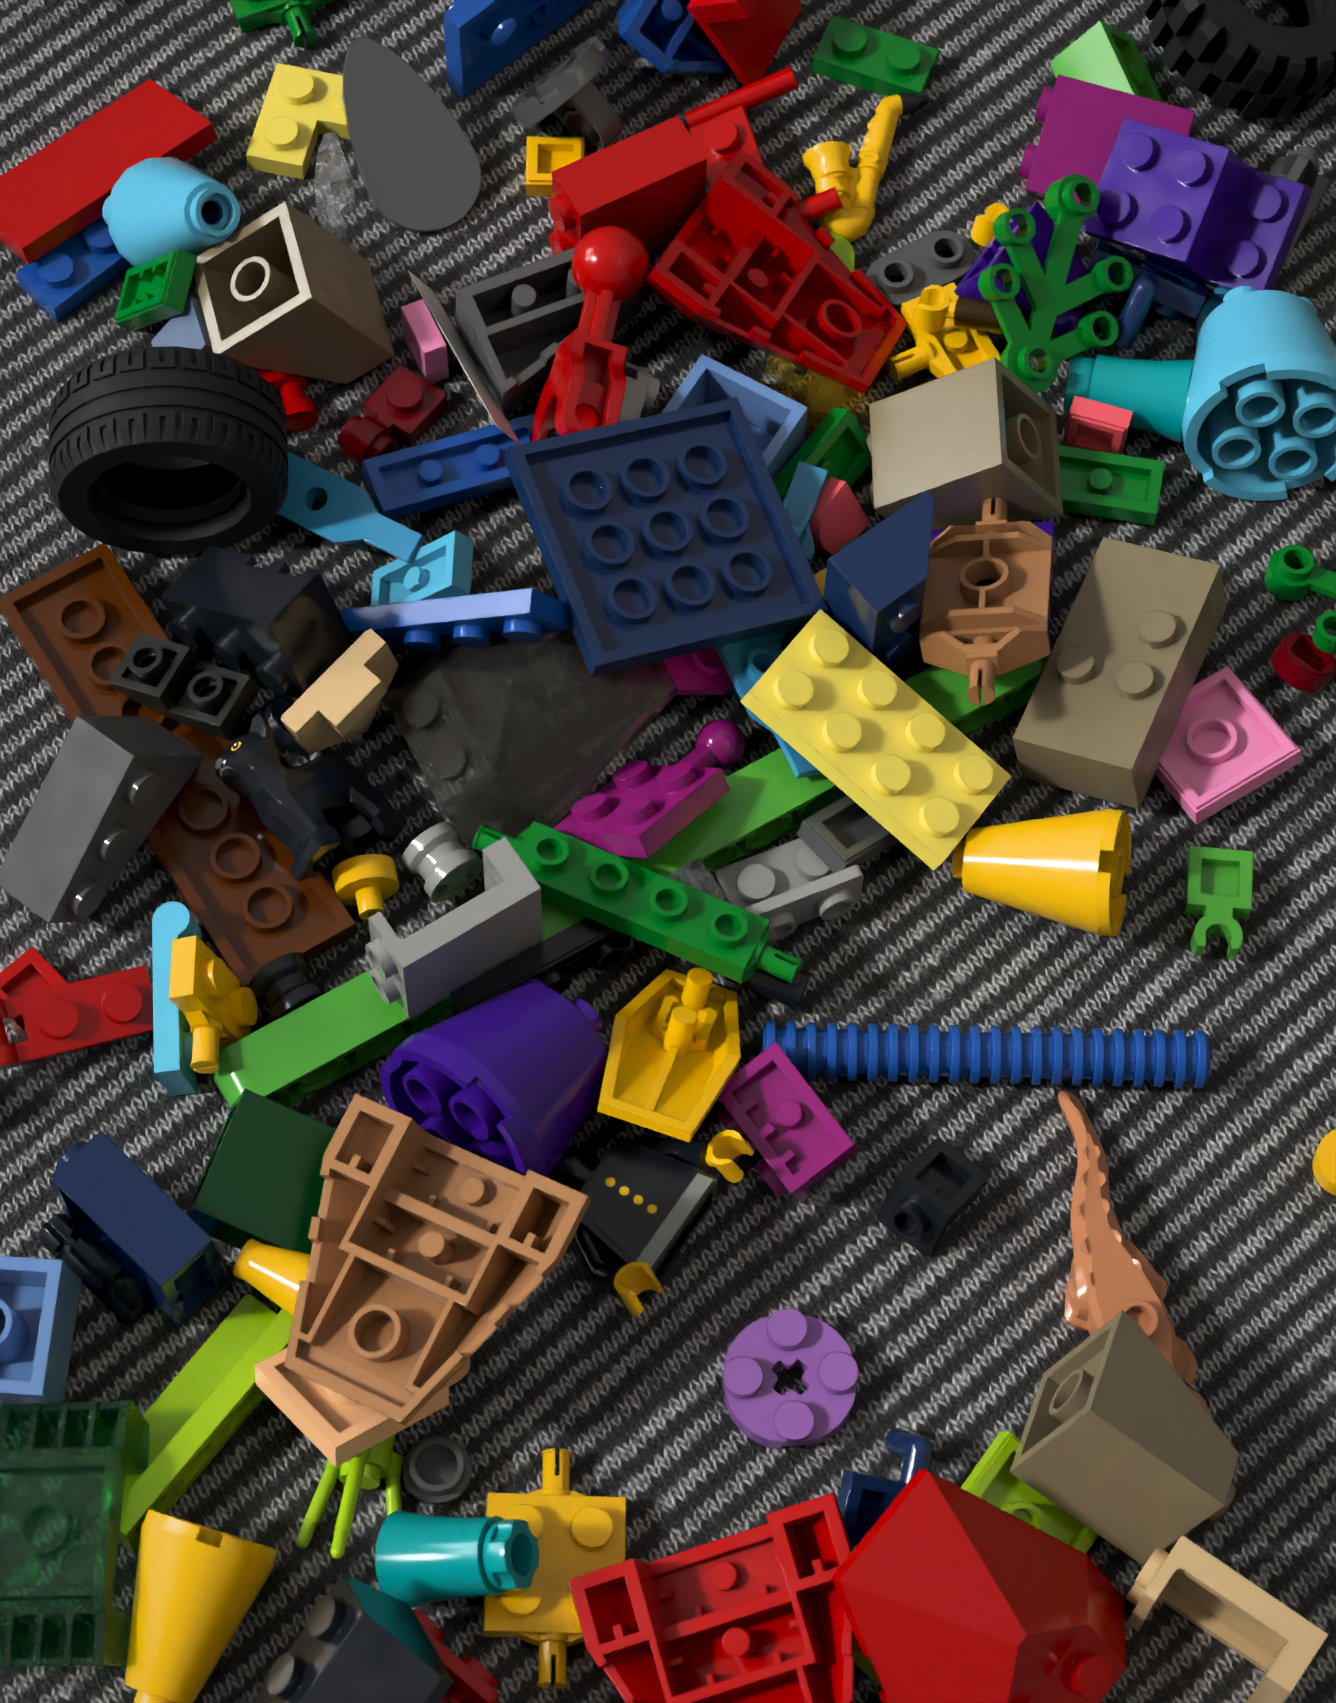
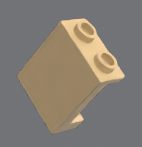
(1231, 1612)

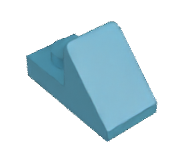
(435, 572)

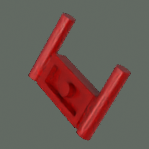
(725, 128)

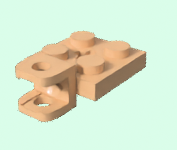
(331, 1420)

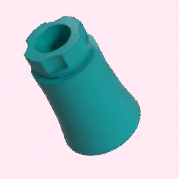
(1149, 388)
(453, 1557)

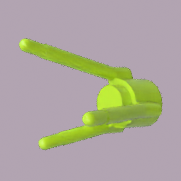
(357, 1473)

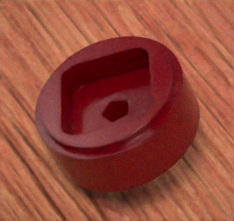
(1302, 663)

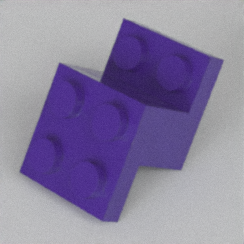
(1196, 208)

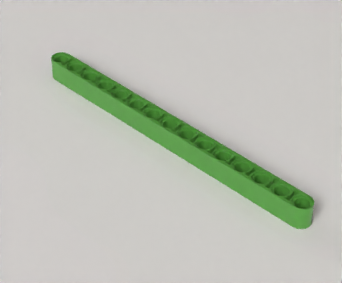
(763, 804)

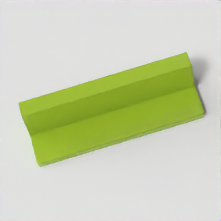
(202, 1410)

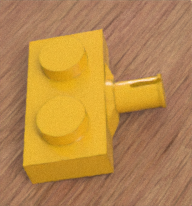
(940, 351)
(210, 1000)

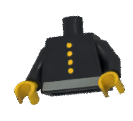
(644, 1207)

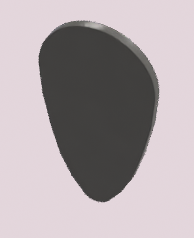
(406, 142)

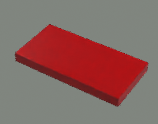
(71, 178)

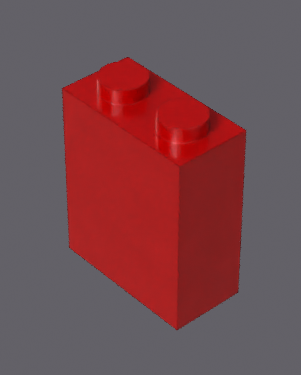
(636, 184)

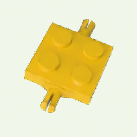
(573, 1539)

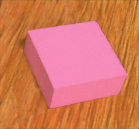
(425, 342)

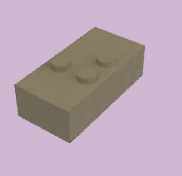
(1120, 672)

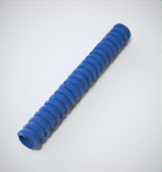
(994, 1054)

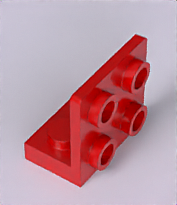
(745, 31)

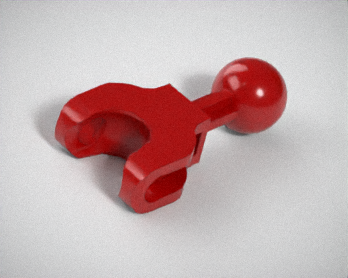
(588, 369)

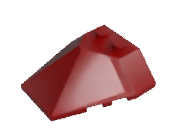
(773, 282)
(978, 1605)
(728, 1617)

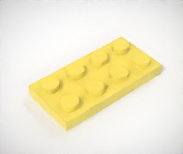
(876, 739)

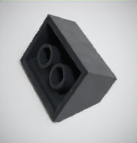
(358, 1651)

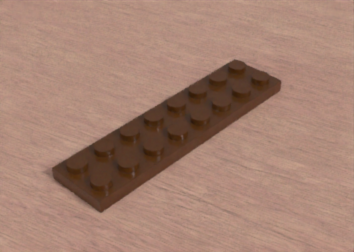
(210, 838)

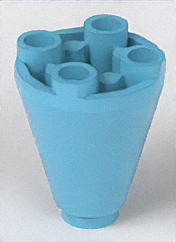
(168, 208)

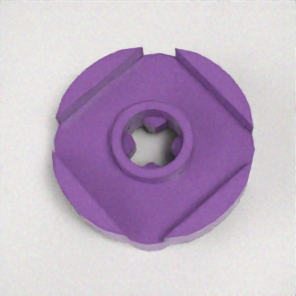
(789, 1419)

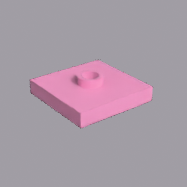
(1222, 747)

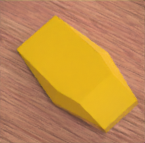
(671, 1053)

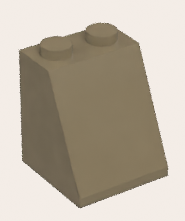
(292, 300)
(966, 443)
(1125, 1443)

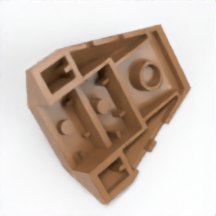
(416, 1259)

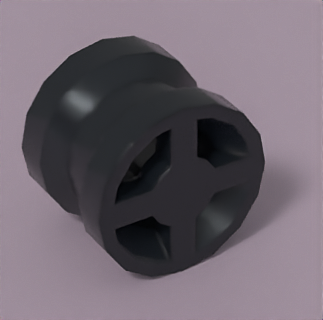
(285, 984)

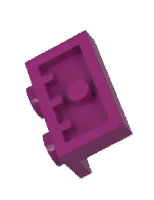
(785, 1123)

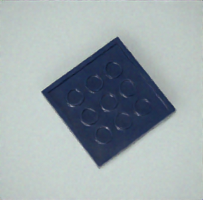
(664, 535)

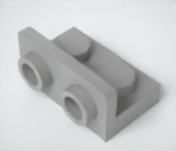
(790, 887)

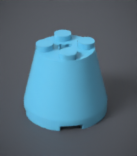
(1262, 396)

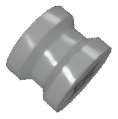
(442, 861)

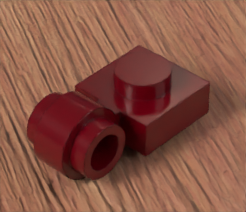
(397, 408)

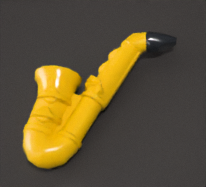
(859, 185)

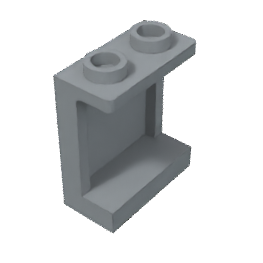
(462, 942)

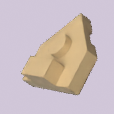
(344, 696)

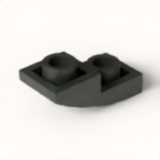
(182, 688)

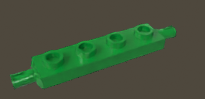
(646, 904)

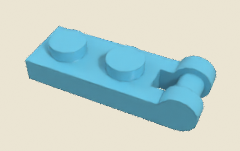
(170, 1027)

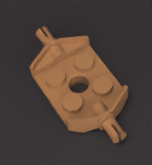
(990, 626)

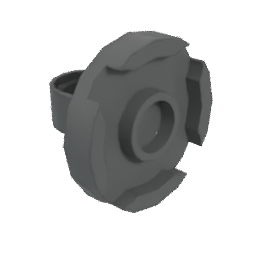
(573, 97)

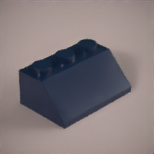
(880, 584)

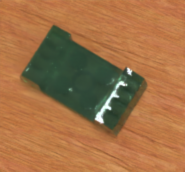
(62, 1530)

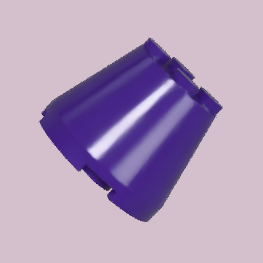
(503, 1077)

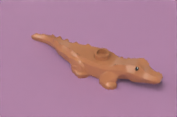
(1106, 1267)

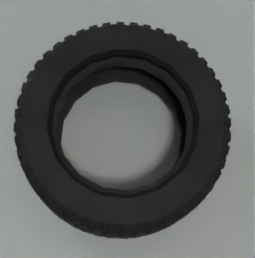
(168, 450)

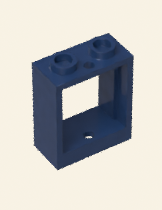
(138, 1227)

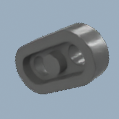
(921, 266)

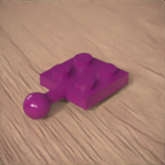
(655, 802)

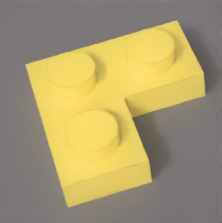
(293, 114)

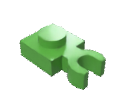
(1220, 891)

